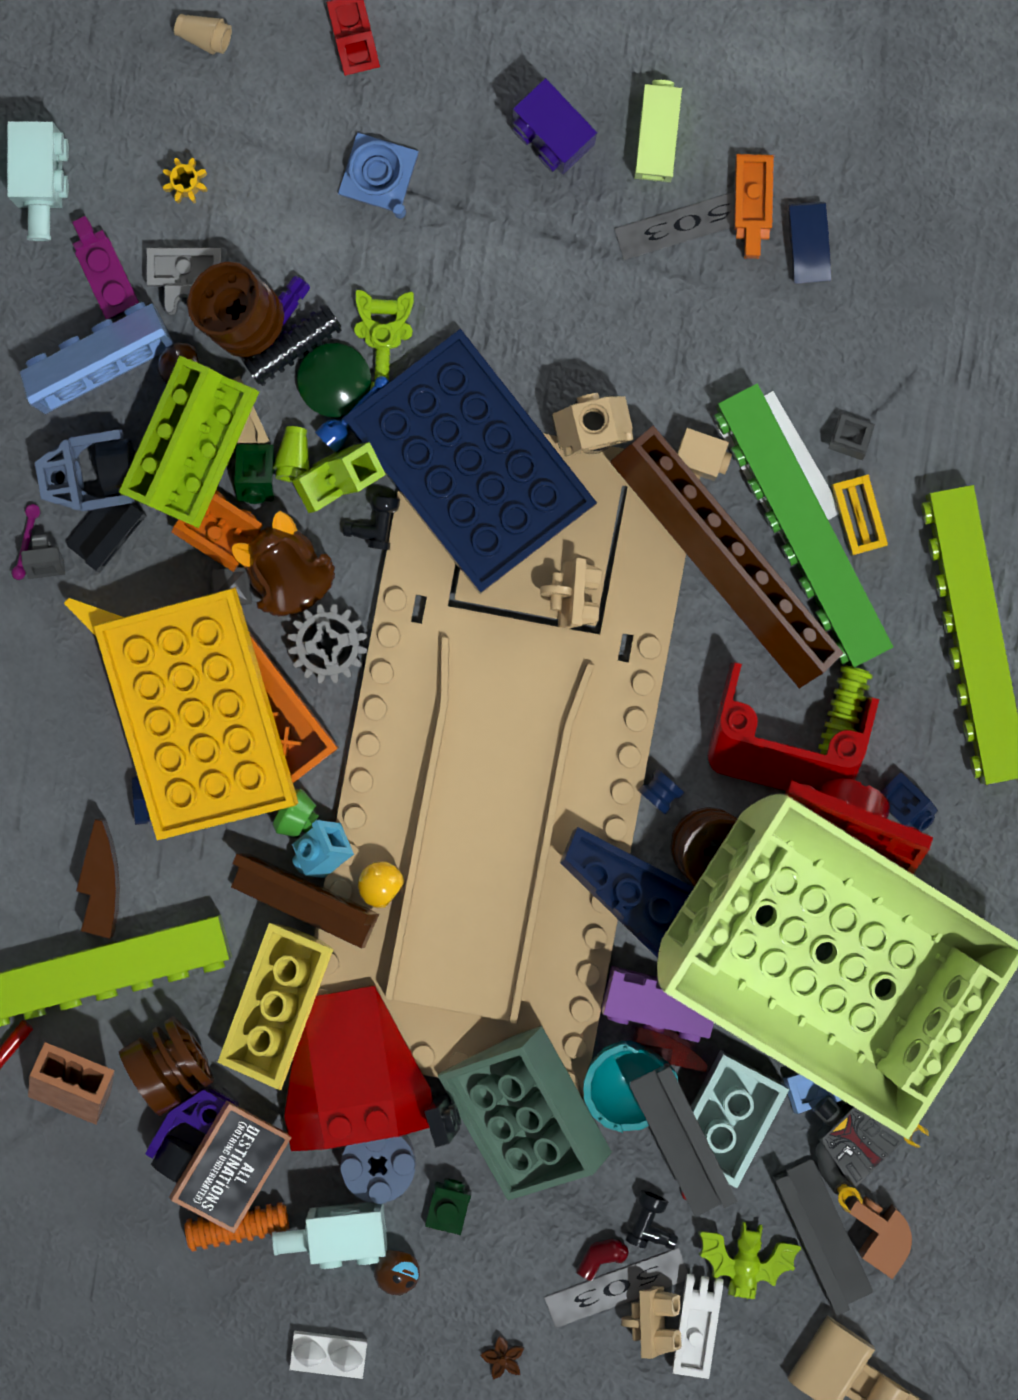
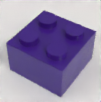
(553, 127)

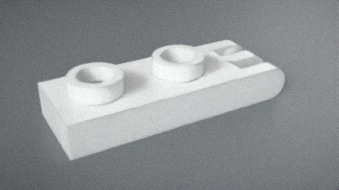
(697, 1327)

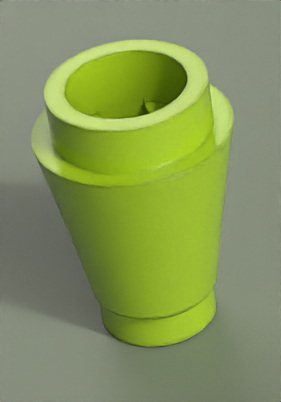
(292, 454)

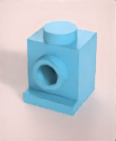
(316, 854)

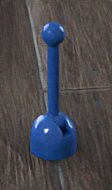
(335, 432)

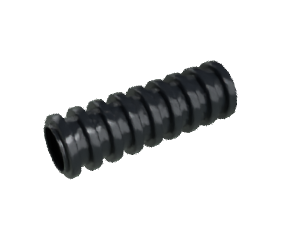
(293, 344)

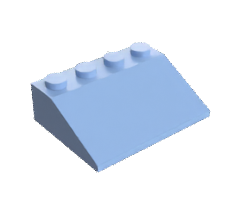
(96, 358)

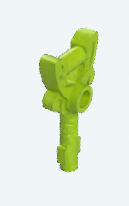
(383, 336)

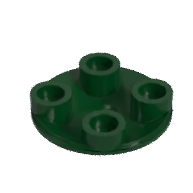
(333, 379)

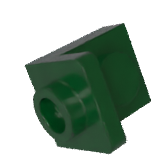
(254, 473)
(448, 1206)

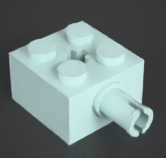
(37, 172)
(338, 1235)

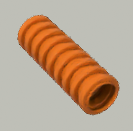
(255, 1223)

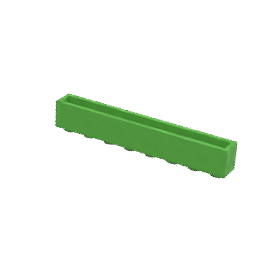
(803, 526)

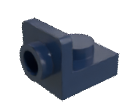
(909, 804)

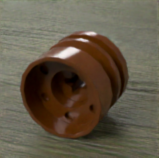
(235, 309)
(696, 833)
(170, 1063)

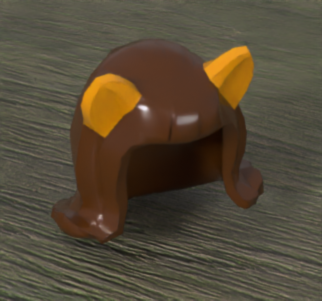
(285, 568)

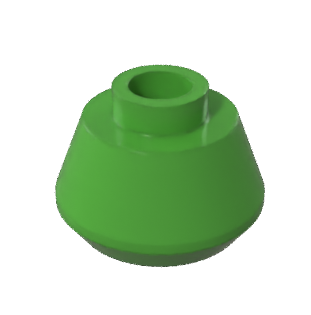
(296, 819)

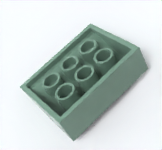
(526, 1115)

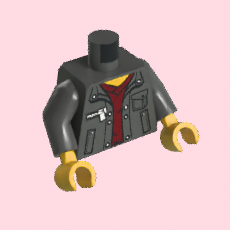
(852, 1146)

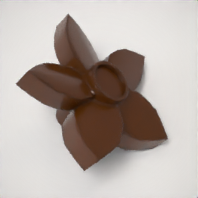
(503, 1358)

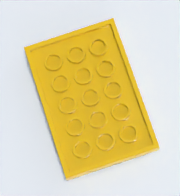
(196, 714)

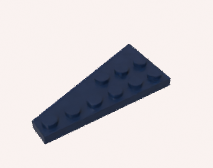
(629, 888)

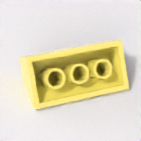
(275, 1004)

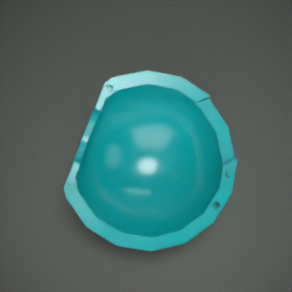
(608, 1087)

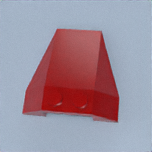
(353, 1076)

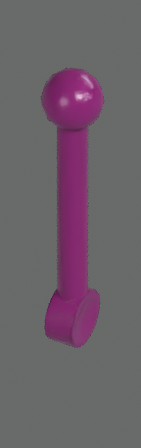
(32, 512)

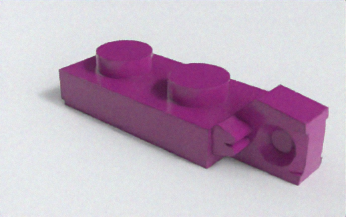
(103, 270)

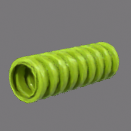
(846, 704)

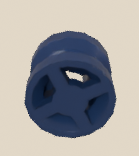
(661, 791)

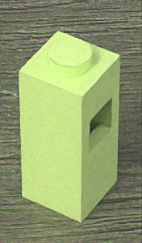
(658, 131)

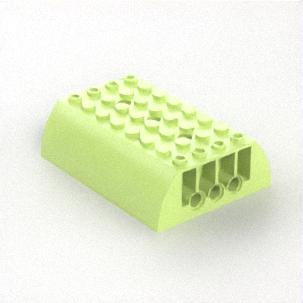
(824, 1014)

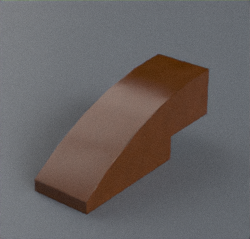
(100, 881)

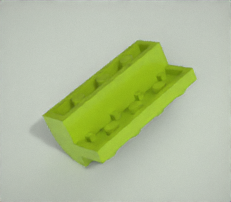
(189, 441)

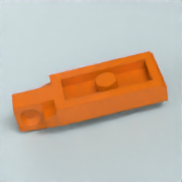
(753, 201)

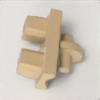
(568, 593)
(649, 1322)

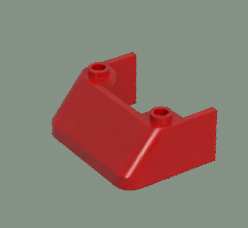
(749, 758)

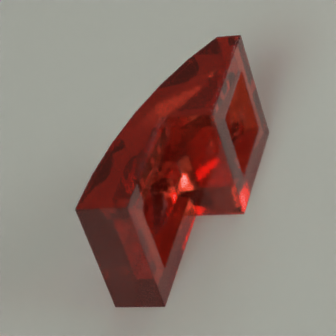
(677, 1052)

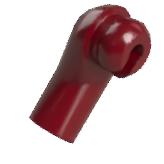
(601, 1253)

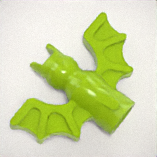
(745, 1267)

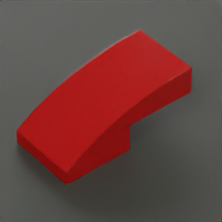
(353, 35)

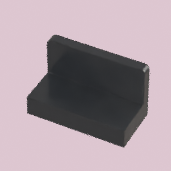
(105, 533)

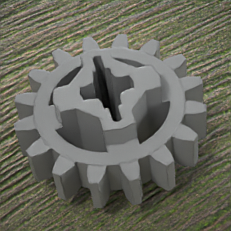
(311, 647)

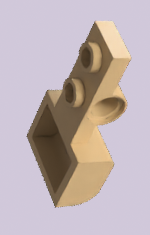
(838, 1367)

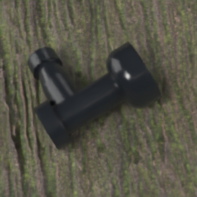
(375, 534)
(643, 1231)

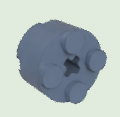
(380, 1184)

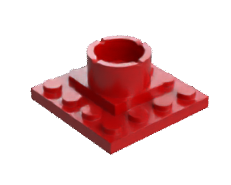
(864, 816)

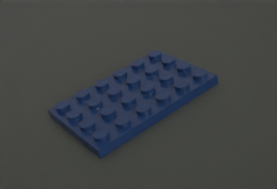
(470, 461)

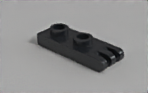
(443, 1120)

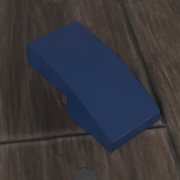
(809, 242)

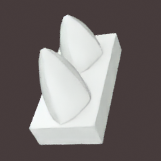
(328, 1354)

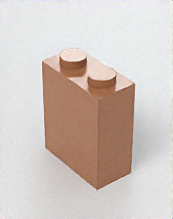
(70, 1083)

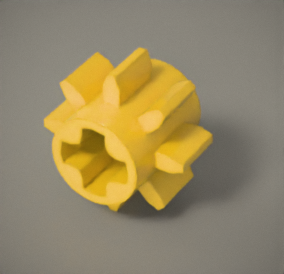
(195, 182)

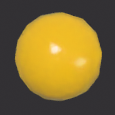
(379, 883)

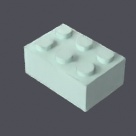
(736, 1112)

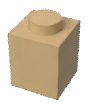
(704, 454)

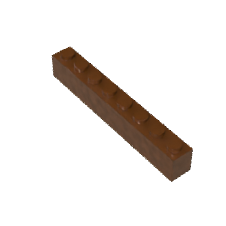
(726, 557)

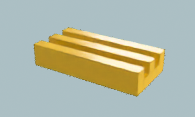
(845, 517)

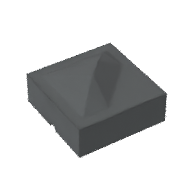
(851, 436)
(226, 579)

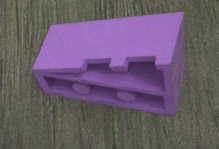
(641, 1000)

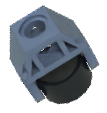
(112, 462)

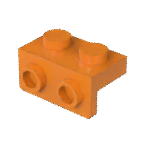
(220, 530)

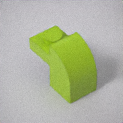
(338, 475)

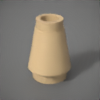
(204, 32)

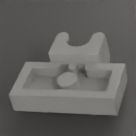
(178, 270)

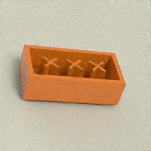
(300, 732)

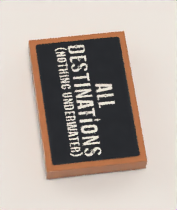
(230, 1167)

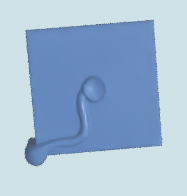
(378, 173)

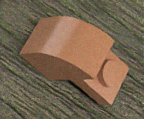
(890, 1239)

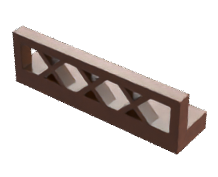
(304, 900)

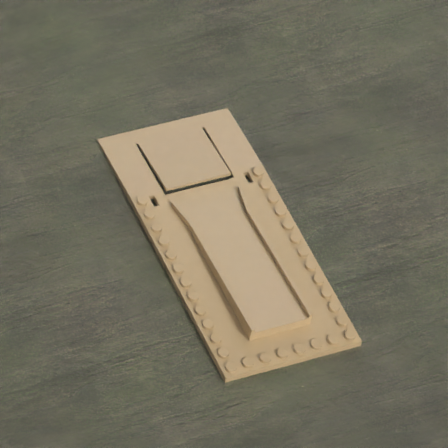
(479, 762)

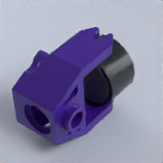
(175, 1153)

